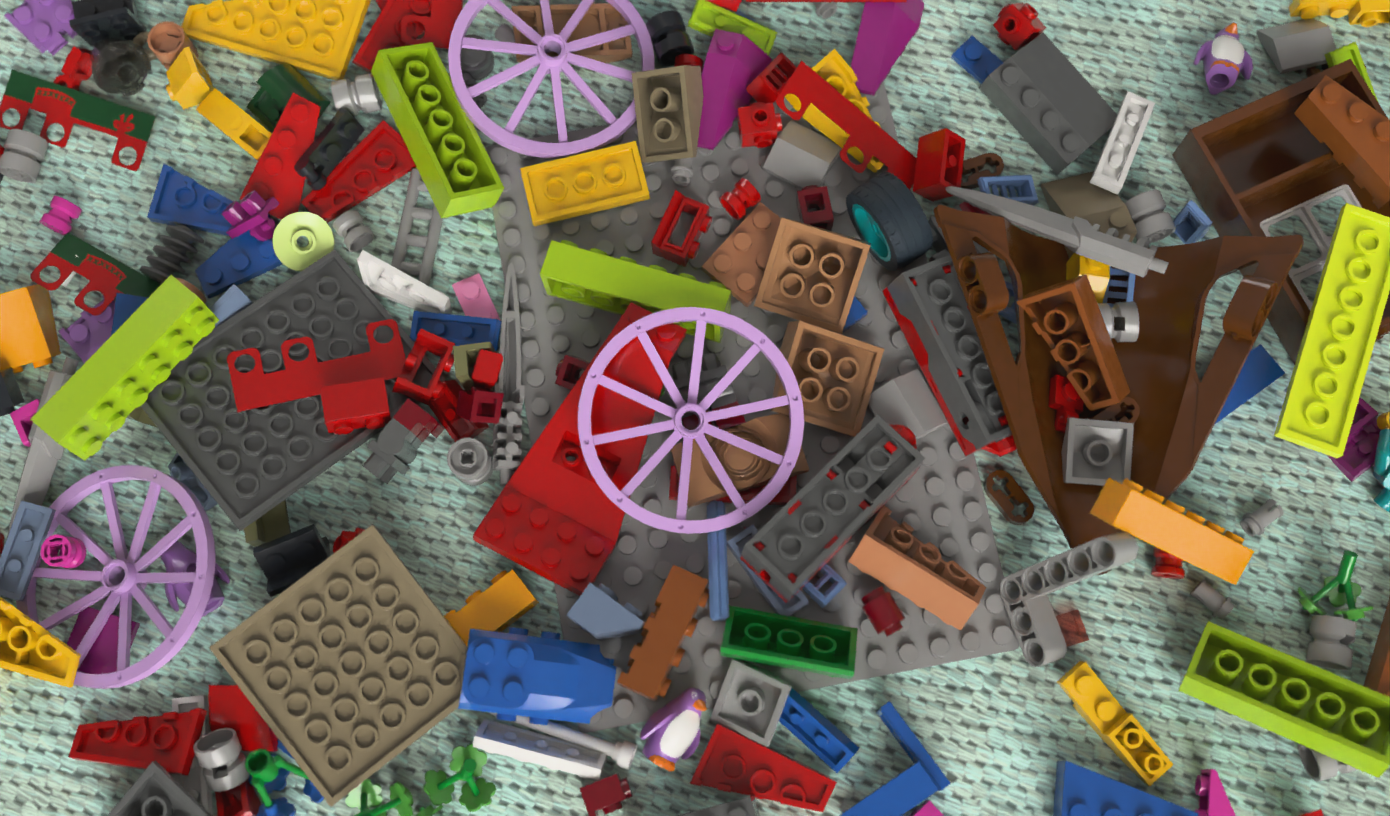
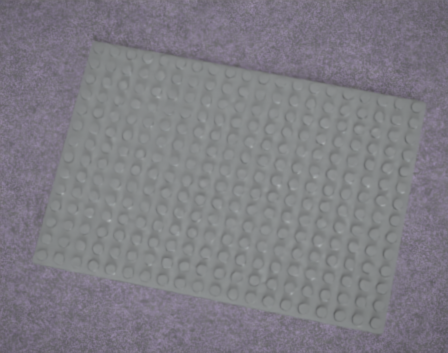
(939, 501)

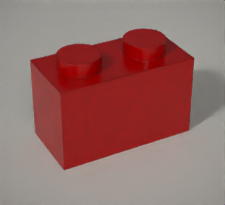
(938, 164)
(355, 406)

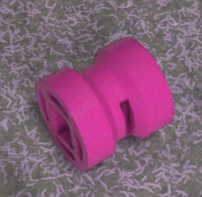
(61, 215)
(70, 550)

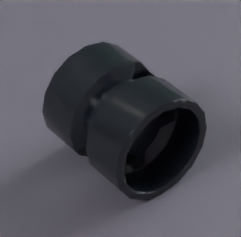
(669, 37)

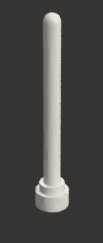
(620, 752)

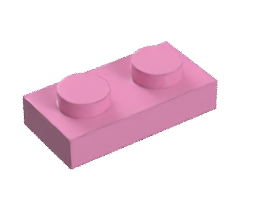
(475, 298)

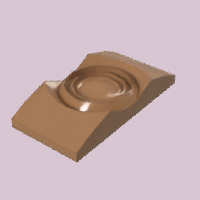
(598, 19)
(742, 467)

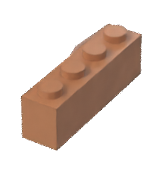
(917, 570)

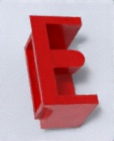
(690, 246)
(425, 342)

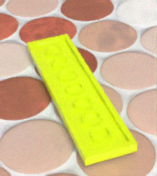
(1339, 334)

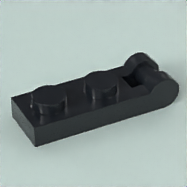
(329, 149)

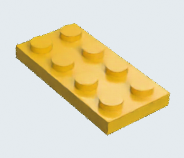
(584, 183)

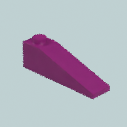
(882, 39)
(727, 71)

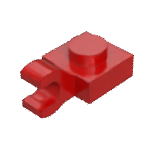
(75, 68)
(1065, 400)

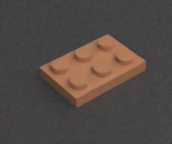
(744, 255)

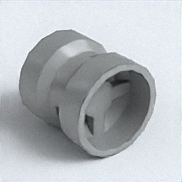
(351, 227)

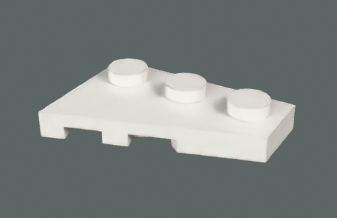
(400, 287)

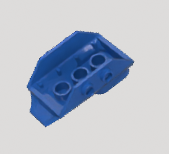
(535, 677)

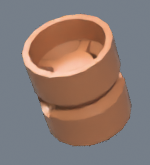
(167, 42)

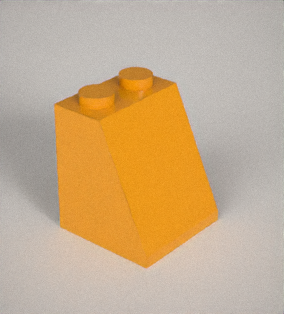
(27, 328)

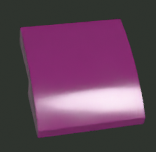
(1361, 442)
(104, 652)

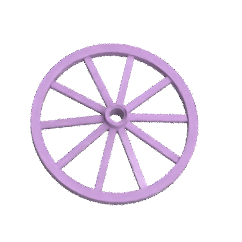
(547, 65)
(760, 343)
(128, 574)

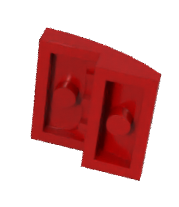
(233, 710)

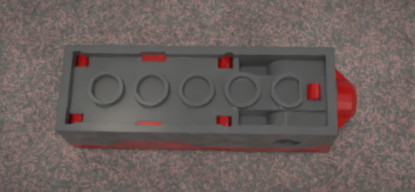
(949, 352)
(832, 507)

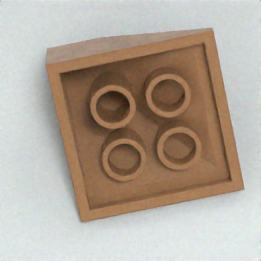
(812, 274)
(832, 376)

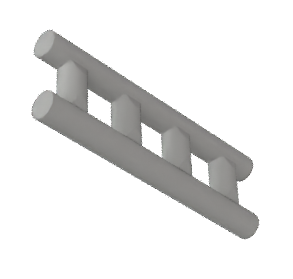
(406, 239)

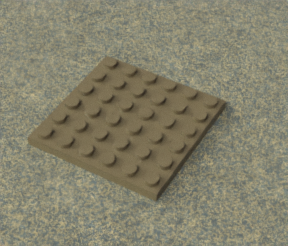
(348, 664)

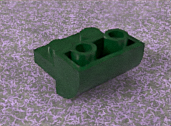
(276, 90)

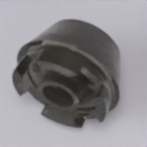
(119, 66)

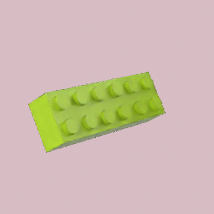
(436, 129)
(614, 283)
(126, 369)
(1291, 698)

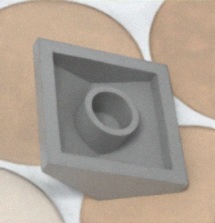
(1297, 44)
(801, 156)
(908, 402)
(1096, 451)
(751, 701)

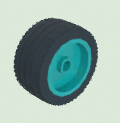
(890, 220)

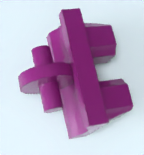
(251, 215)

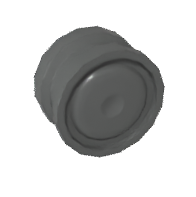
(476, 62)

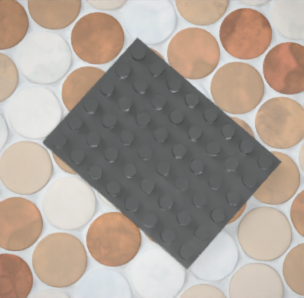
(272, 451)

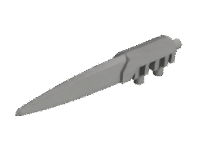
(1074, 233)
(507, 433)
(43, 450)

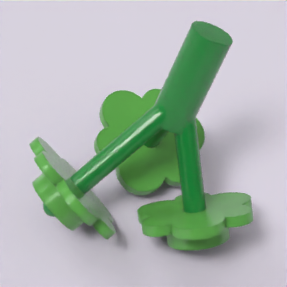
(1339, 591)
(466, 763)
(368, 795)

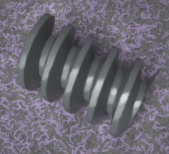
(172, 253)

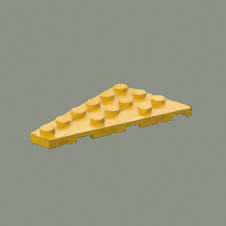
(301, 33)

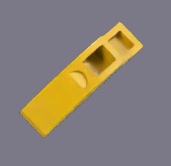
(1359, 11)
(235, 123)
(1113, 724)

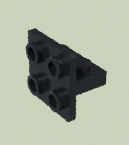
(106, 19)
(291, 557)

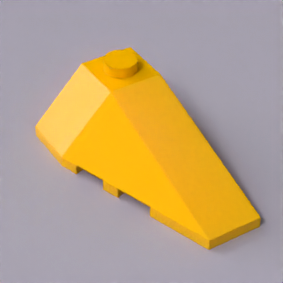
(842, 78)
(33, 649)

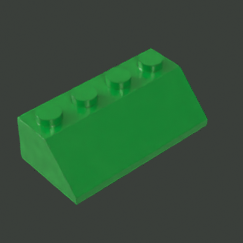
(790, 642)

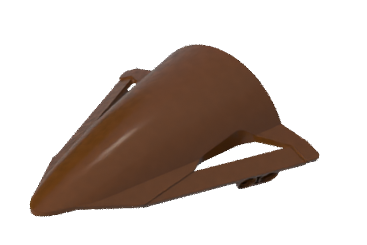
(1158, 367)

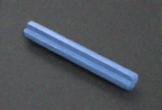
(717, 566)

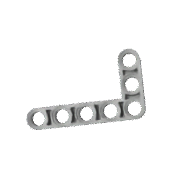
(1027, 591)

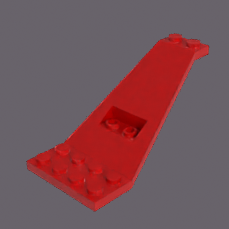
(552, 508)

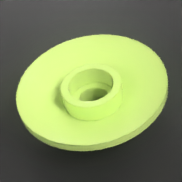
(302, 224)

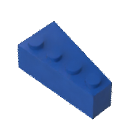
(1092, 794)

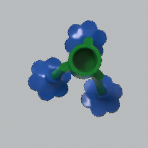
(269, 773)

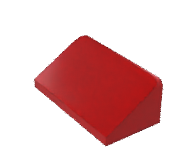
(445, 410)

